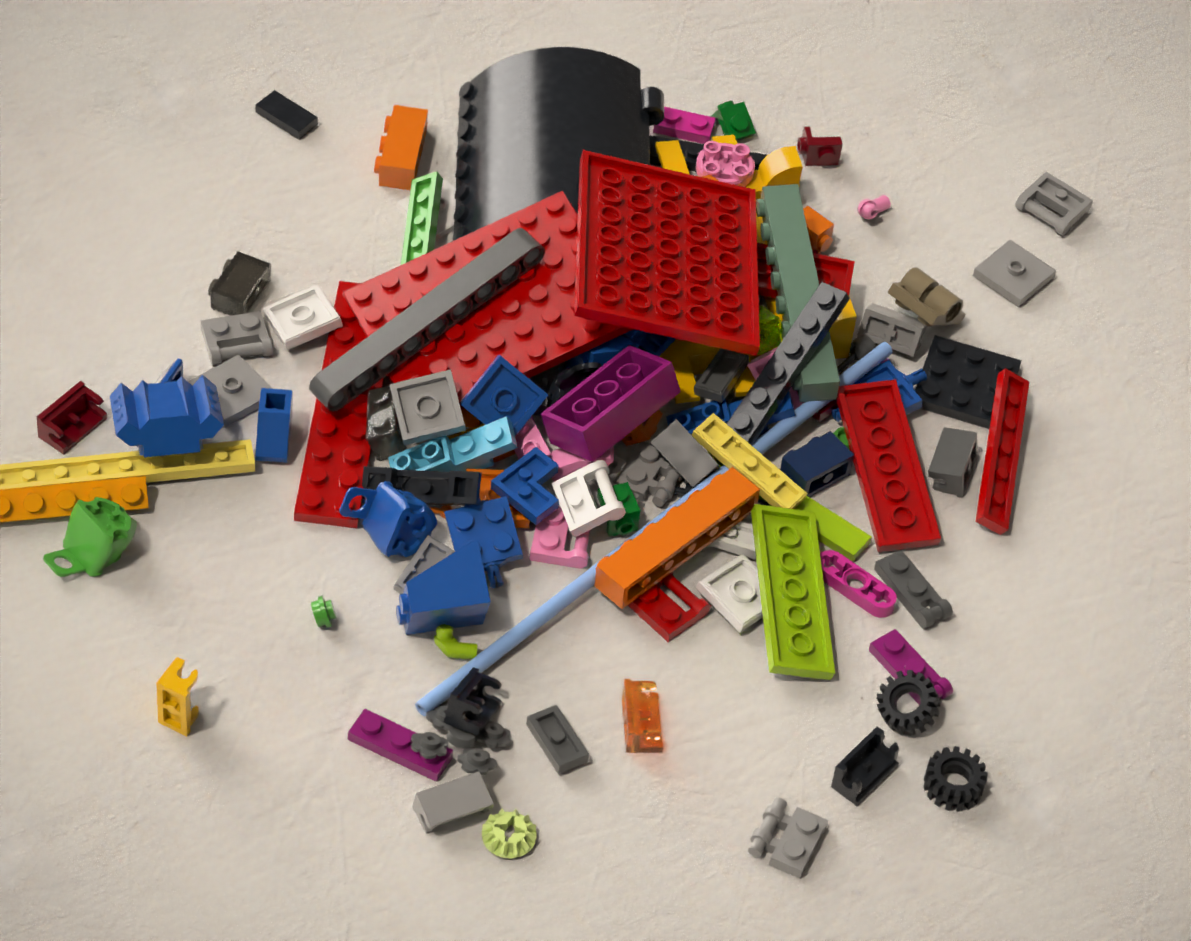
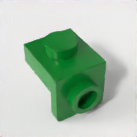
(734, 120)
(630, 521)

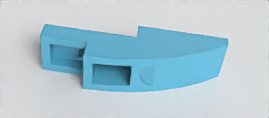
(465, 451)

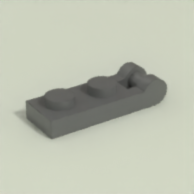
(912, 589)

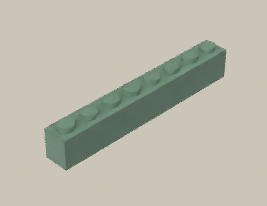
(795, 282)

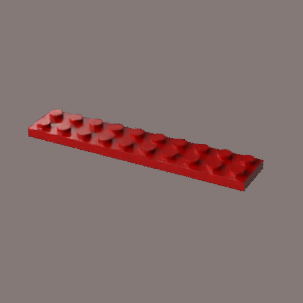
(336, 439)

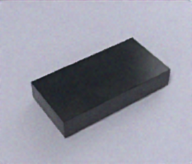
(286, 114)

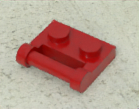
(664, 614)

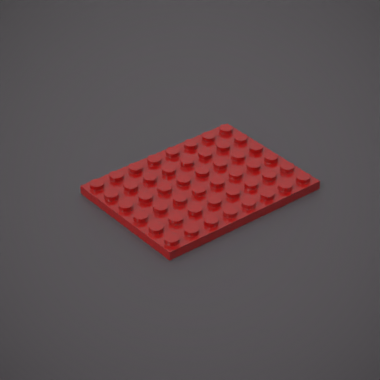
(667, 253)
(524, 323)

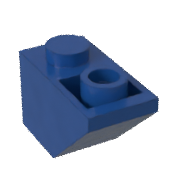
(274, 425)

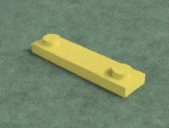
(739, 454)

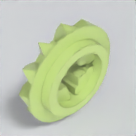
(520, 841)

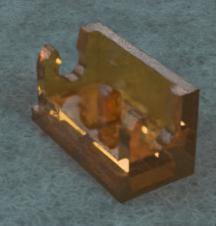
(641, 717)

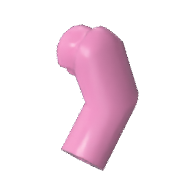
(870, 208)

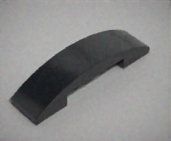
(428, 486)

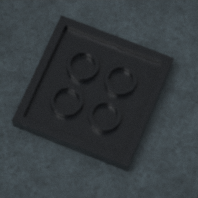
(962, 380)

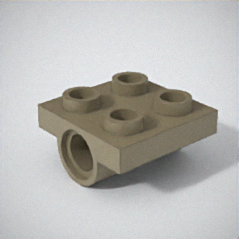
(927, 299)

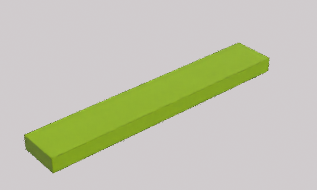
(833, 529)

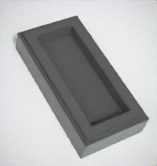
(721, 375)

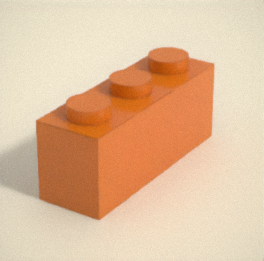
(401, 147)

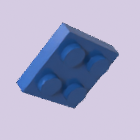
(503, 393)

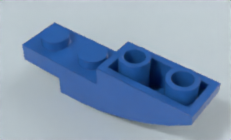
(693, 417)

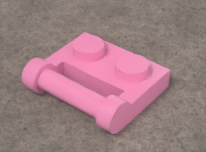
(550, 543)

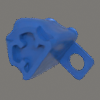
(392, 518)

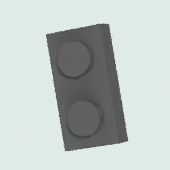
(557, 739)

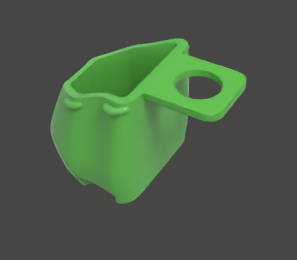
(93, 538)

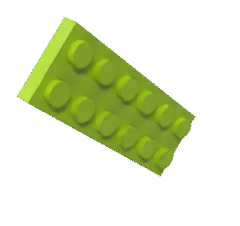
(792, 592)

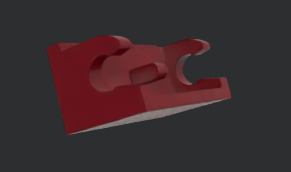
(70, 418)

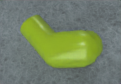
(451, 647)

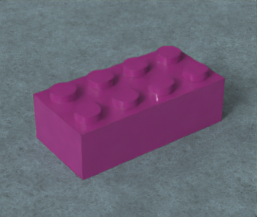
(610, 403)

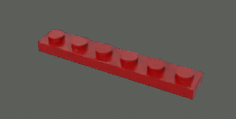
(1002, 452)

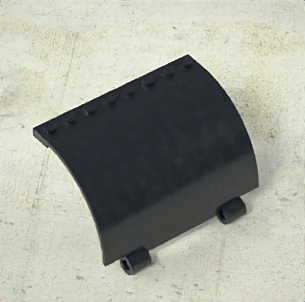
(533, 119)

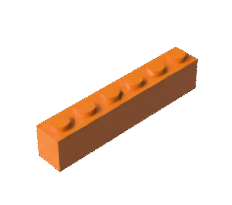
(676, 537)

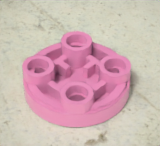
(726, 163)

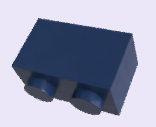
(818, 463)

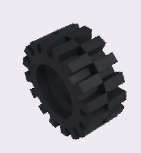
(897, 688)
(955, 763)

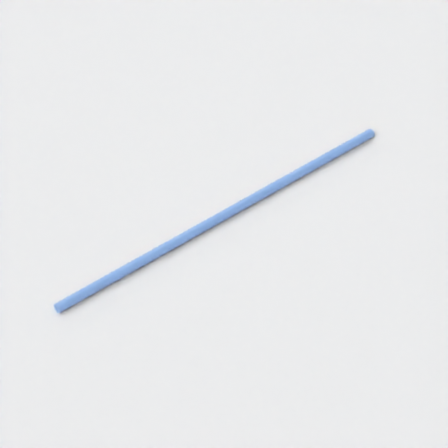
(587, 579)

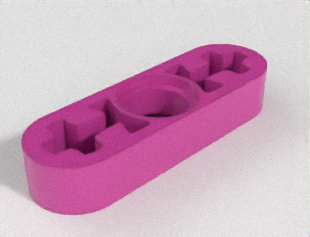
(860, 596)

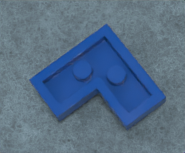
(523, 485)

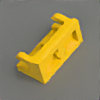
(174, 698)

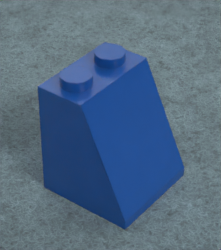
(446, 593)

